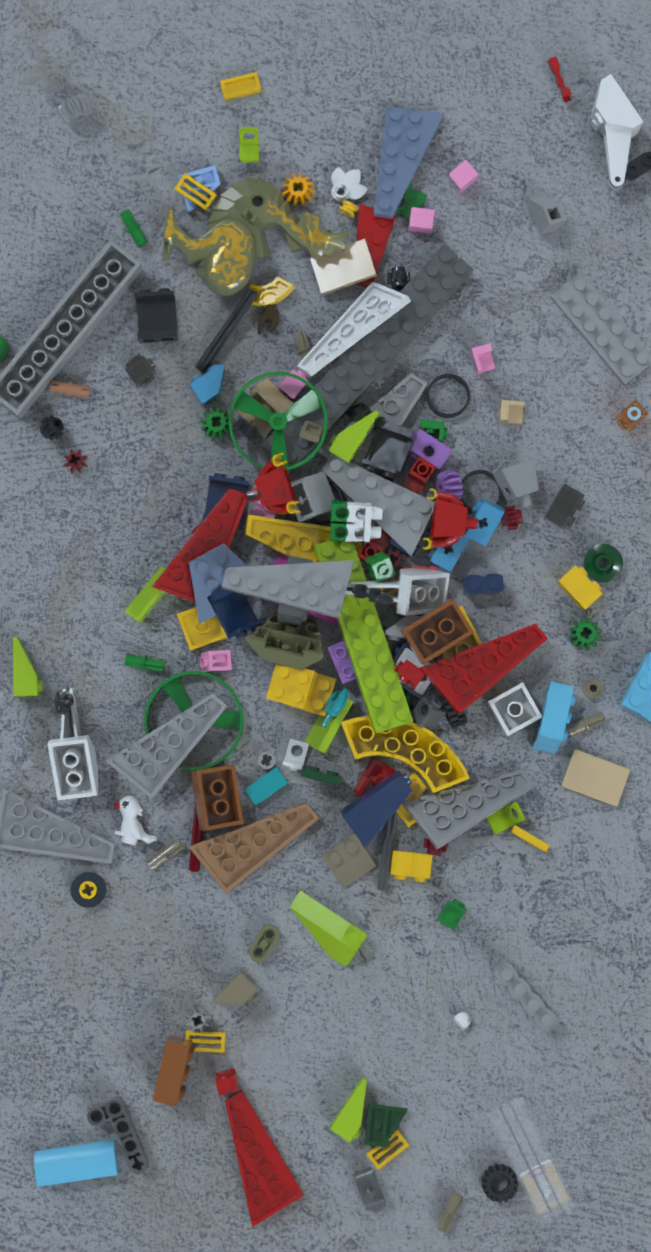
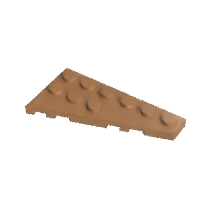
(244, 849)

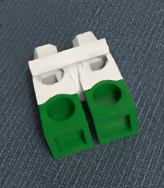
(353, 521)

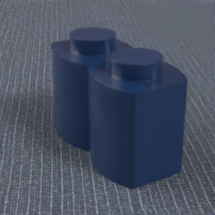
(475, 584)

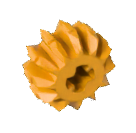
(298, 182)

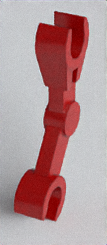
(554, 66)

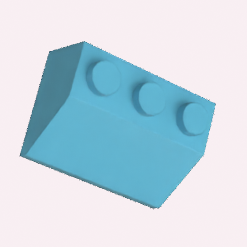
(638, 694)

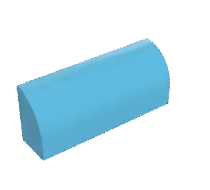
(76, 1163)

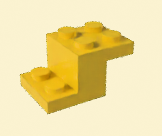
(301, 689)

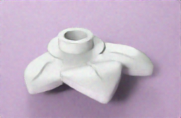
(349, 183)

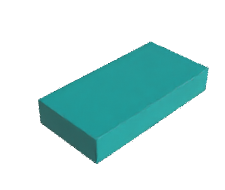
(266, 786)

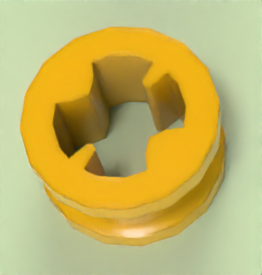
(348, 209)

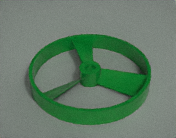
(278, 421)
(177, 692)

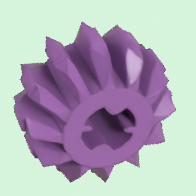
(449, 483)

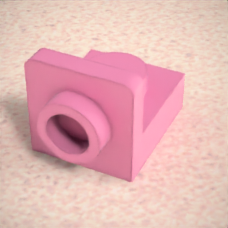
(216, 661)

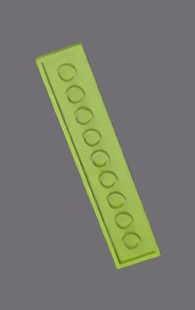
(367, 647)

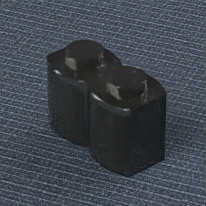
(564, 507)

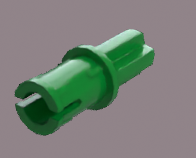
(133, 228)
(144, 663)

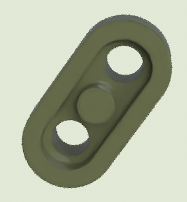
(264, 943)

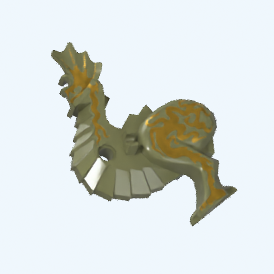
(239, 237)

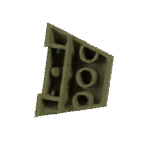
(288, 643)

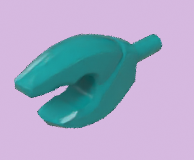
(334, 705)

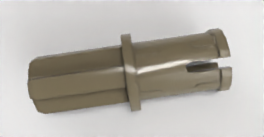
(303, 343)
(585, 724)
(165, 854)
(449, 1212)

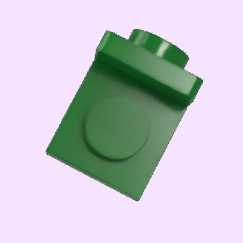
(431, 427)
(452, 913)

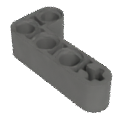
(122, 1136)

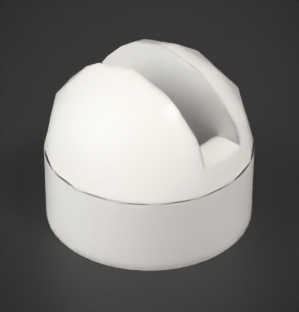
(462, 1020)

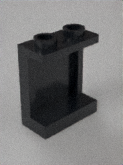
(389, 449)

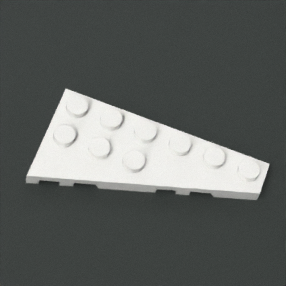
(362, 317)

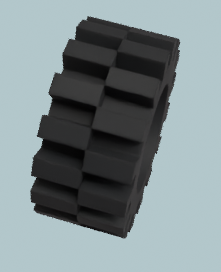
(452, 716)
(490, 1174)

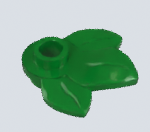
(410, 200)

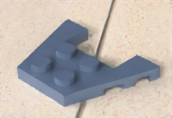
(208, 576)

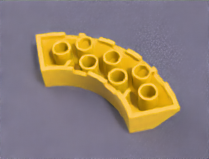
(410, 745)

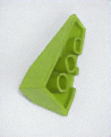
(332, 932)

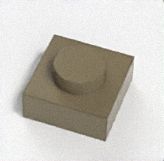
(311, 431)

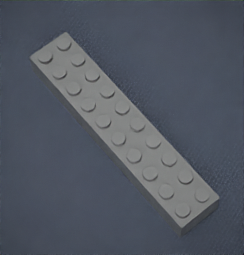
(67, 328)

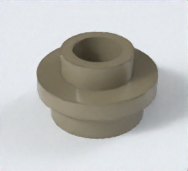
(599, 688)

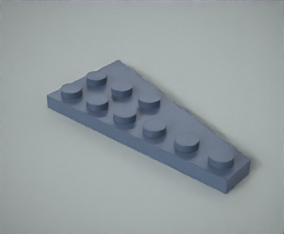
(403, 148)

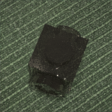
(140, 370)

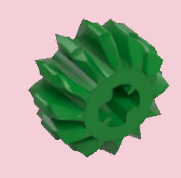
(224, 423)
(590, 638)

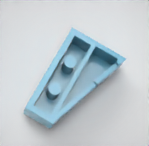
(554, 717)

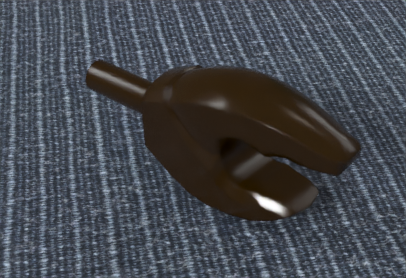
(270, 315)

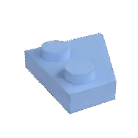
(205, 176)

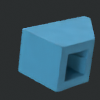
(208, 387)

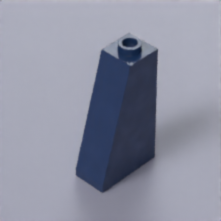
(376, 806)

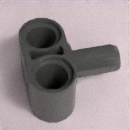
(369, 1188)

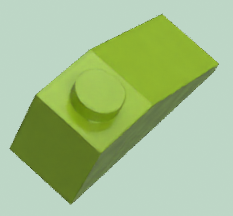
(349, 440)
(25, 677)
(349, 1118)

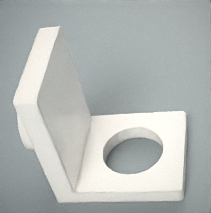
(295, 762)

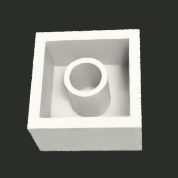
(514, 709)

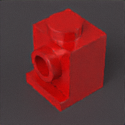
(409, 673)
(226, 1081)

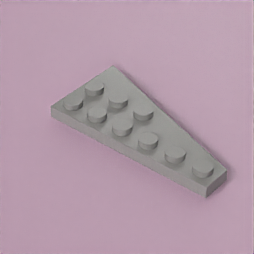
(403, 511)

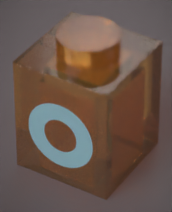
(631, 416)

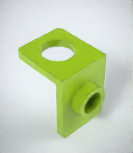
(249, 147)
(504, 818)

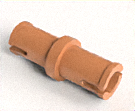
(70, 389)

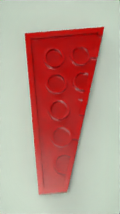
(215, 530)
(474, 671)
(263, 1171)

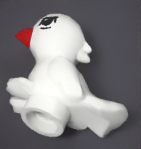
(131, 828)

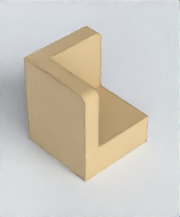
(511, 412)

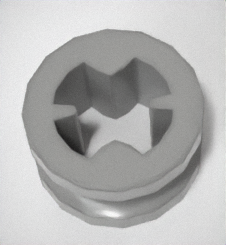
(272, 762)

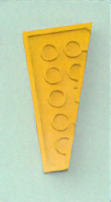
(289, 536)

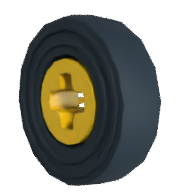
(84, 899)

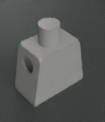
(518, 482)

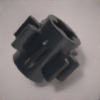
(398, 278)
(51, 428)

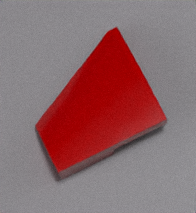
(373, 775)

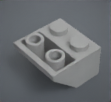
(313, 496)

